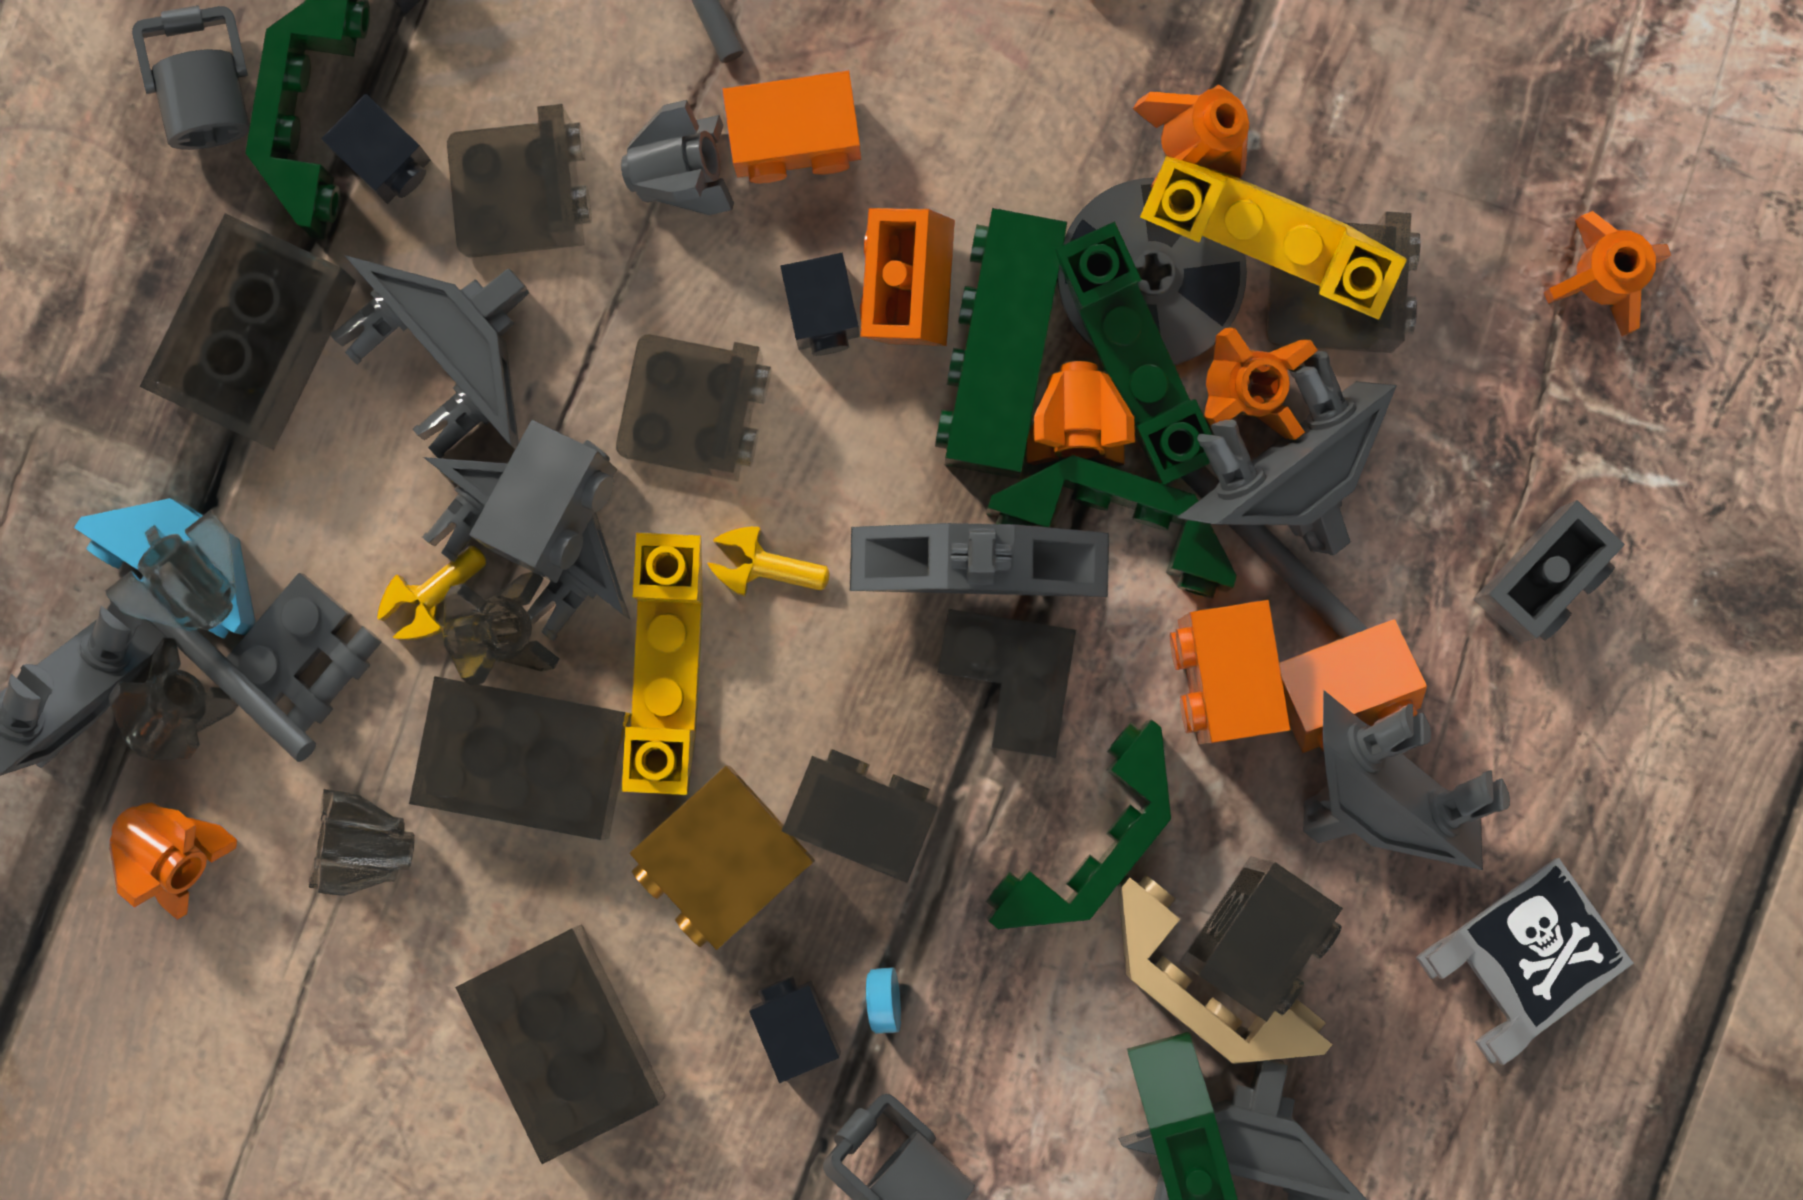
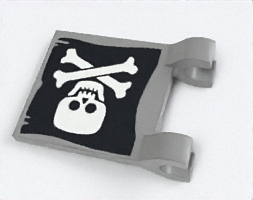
(1534, 954)

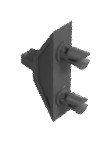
(458, 330)
(1301, 478)
(979, 560)
(589, 575)
(71, 687)
(1389, 797)
(1266, 1142)

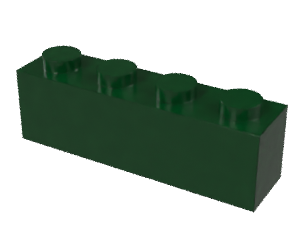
(1004, 343)

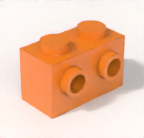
(792, 126)
(907, 277)
(1364, 672)

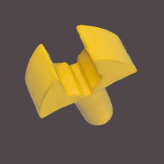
(765, 564)
(429, 594)

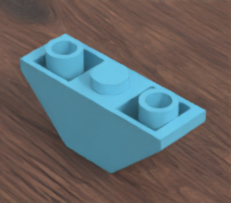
(121, 537)

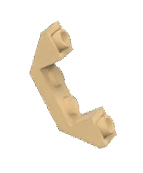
(1144, 926)

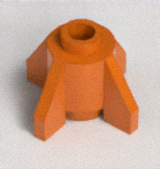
(1200, 128)
(1601, 278)
(1253, 382)
(1080, 418)
(163, 854)

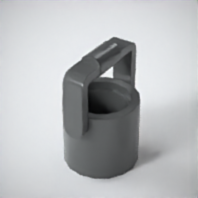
(196, 88)
(910, 1173)

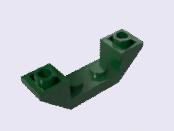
(274, 130)
(1133, 352)
(1197, 551)
(1141, 768)
(1181, 1120)

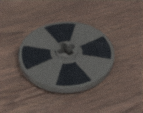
(1203, 277)

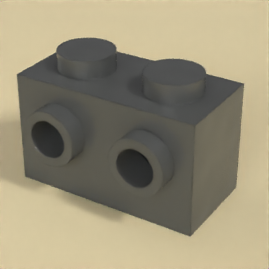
(545, 501)
(1549, 572)

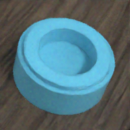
(883, 1000)

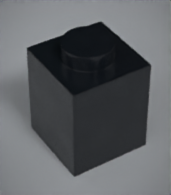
(378, 150)
(821, 304)
(793, 1028)

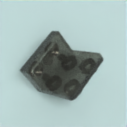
(519, 186)
(1301, 313)
(693, 406)

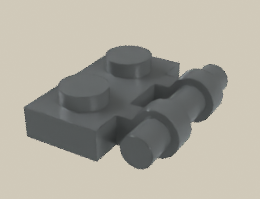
(290, 638)

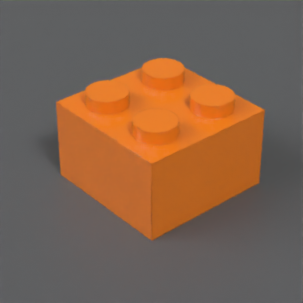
(1230, 673)

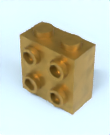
(719, 859)

